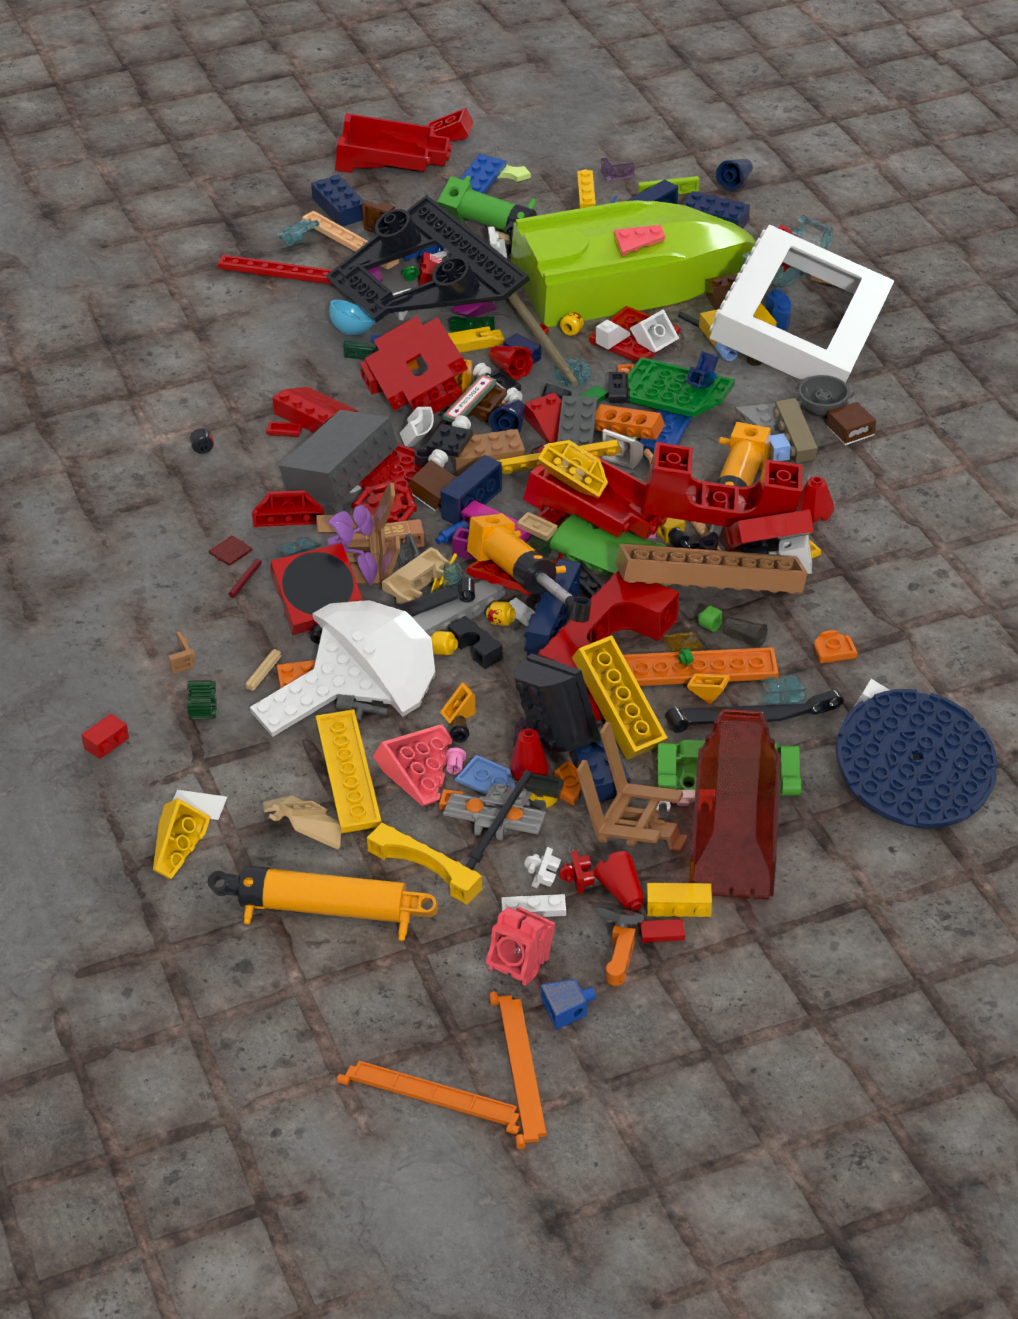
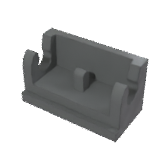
(408, 551)

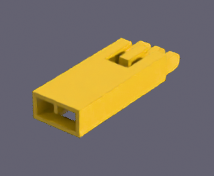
(476, 339)

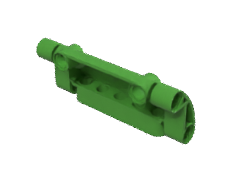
(593, 546)
(679, 764)

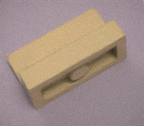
(537, 526)

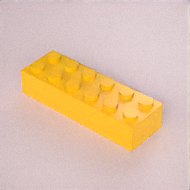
(619, 697)

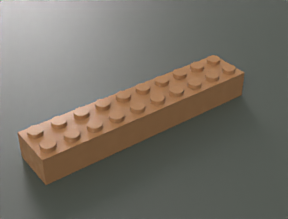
(710, 568)

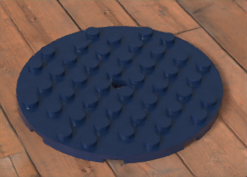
(931, 792)

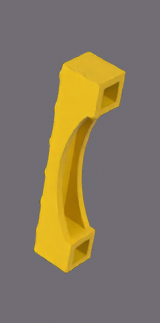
(390, 843)

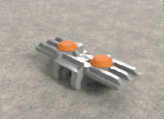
(484, 814)

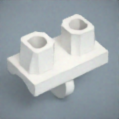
(542, 876)

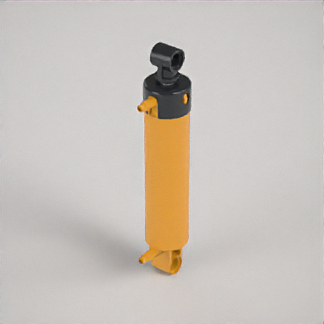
(323, 895)

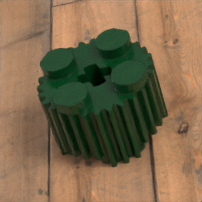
(201, 699)

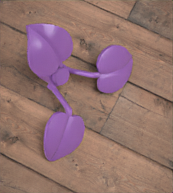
(343, 525)

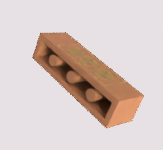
(401, 529)

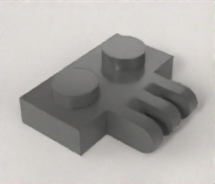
(619, 917)

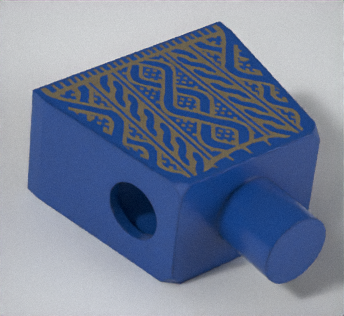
(566, 1001)

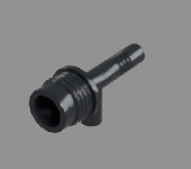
(680, 539)

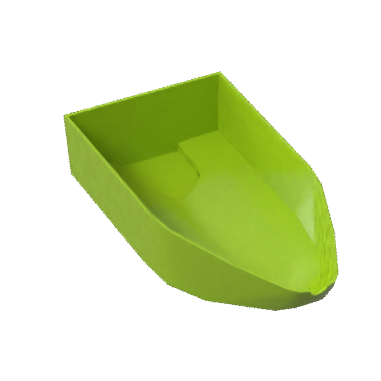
(581, 270)

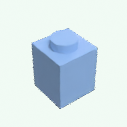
(779, 447)

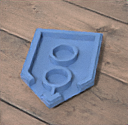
(483, 774)

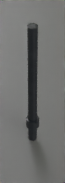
(477, 854)

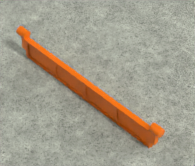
(522, 1069)
(433, 1093)

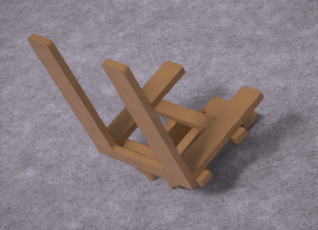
(635, 823)

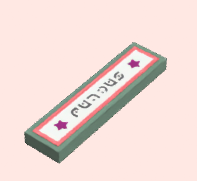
(470, 398)

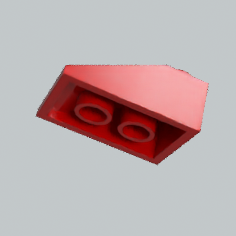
(454, 125)
(544, 416)

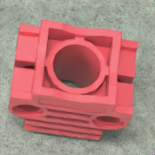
(520, 943)

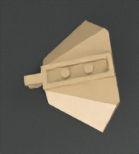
(306, 818)

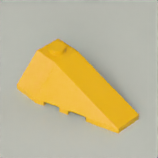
(177, 835)

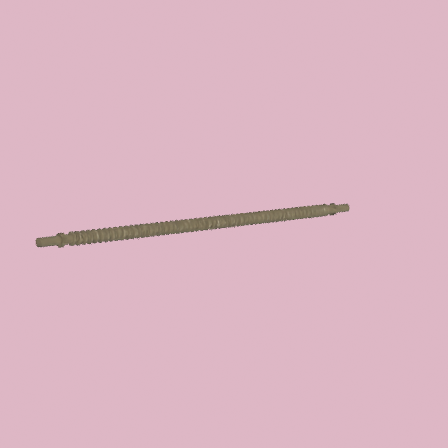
(543, 338)

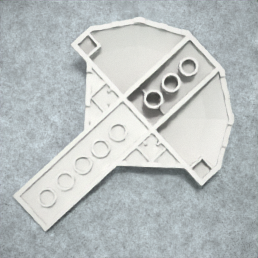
(361, 653)

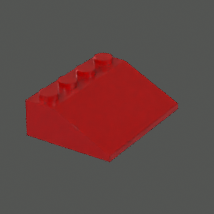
(306, 407)

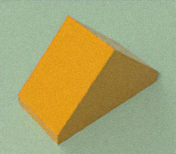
(708, 685)
(460, 704)

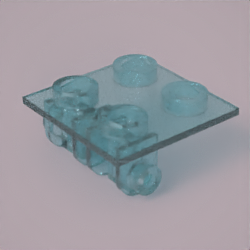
(302, 545)
(789, 684)

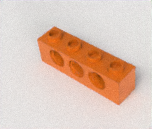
(629, 422)

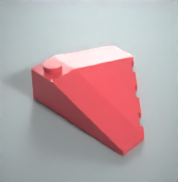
(416, 762)

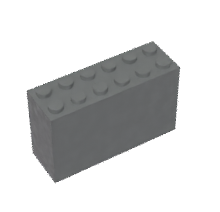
(339, 455)

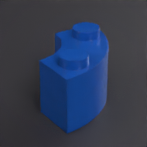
(779, 307)

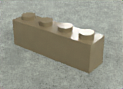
(796, 430)

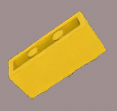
(679, 899)

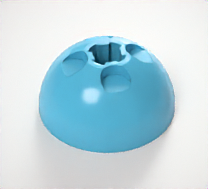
(349, 318)

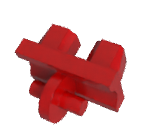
(574, 871)

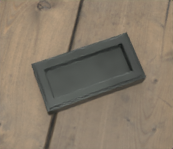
(545, 785)

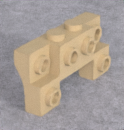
(415, 575)

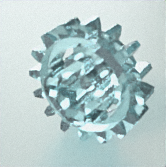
(581, 371)

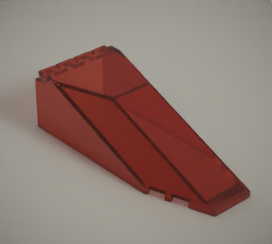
(736, 807)

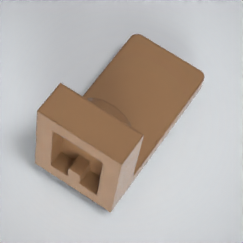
(182, 660)

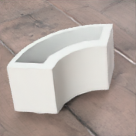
(418, 426)

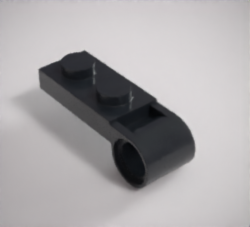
(617, 387)

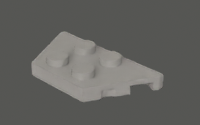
(760, 415)

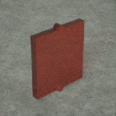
(230, 550)

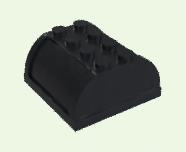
(556, 703)

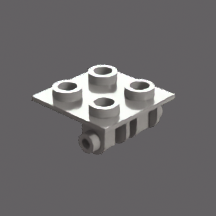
(499, 794)

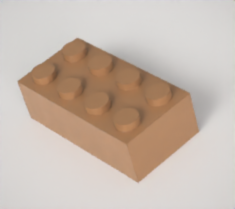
(494, 444)

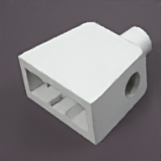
(797, 547)

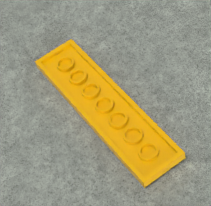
(348, 771)

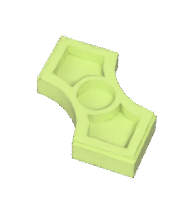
(515, 173)

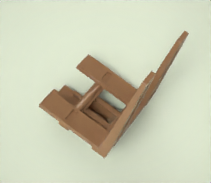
(375, 545)

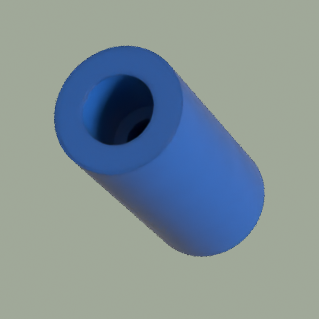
(446, 535)

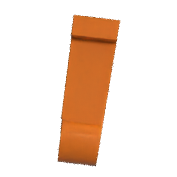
(617, 969)

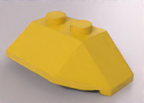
(574, 467)

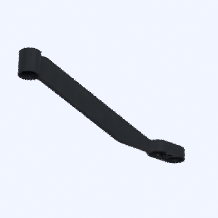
(463, 590)
(681, 719)

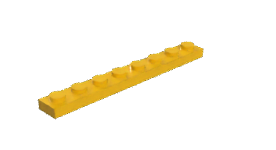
(526, 462)

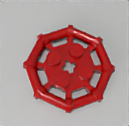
(374, 500)

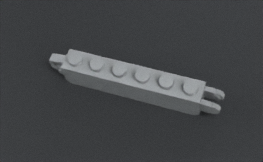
(443, 616)

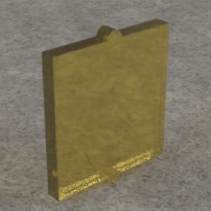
(682, 641)

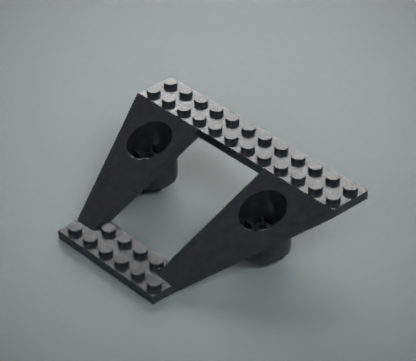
(470, 276)

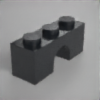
(485, 648)

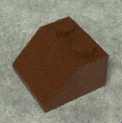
(718, 288)

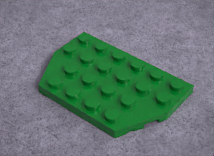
(664, 388)

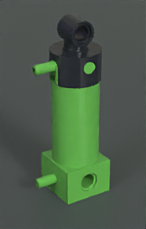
(481, 208)

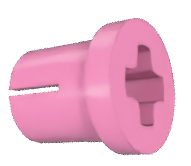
(455, 758)

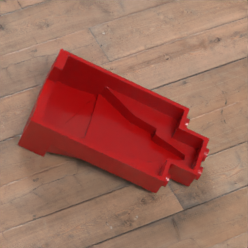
(384, 142)
(615, 511)

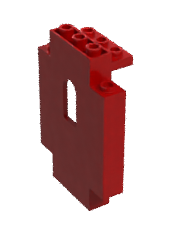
(407, 342)

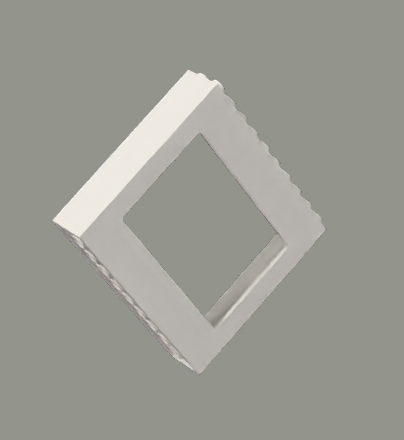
(777, 348)

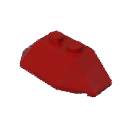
(286, 509)

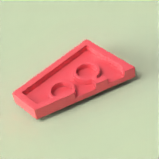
(634, 238)

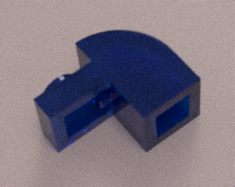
(703, 374)

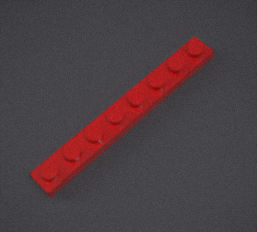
(274, 269)

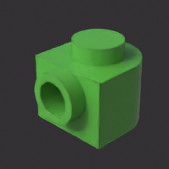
(710, 618)

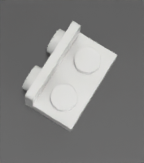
(495, 242)

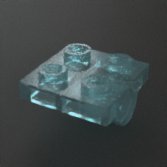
(293, 234)

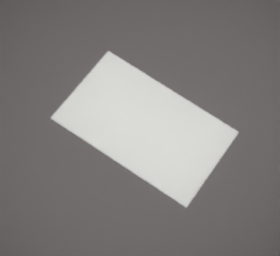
(207, 803)

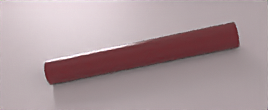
(246, 576)

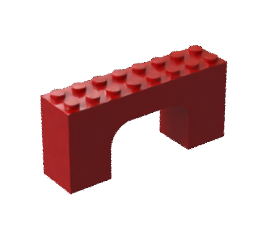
(678, 495)
(616, 607)

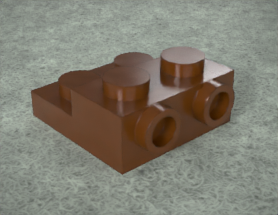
(373, 212)
(489, 403)

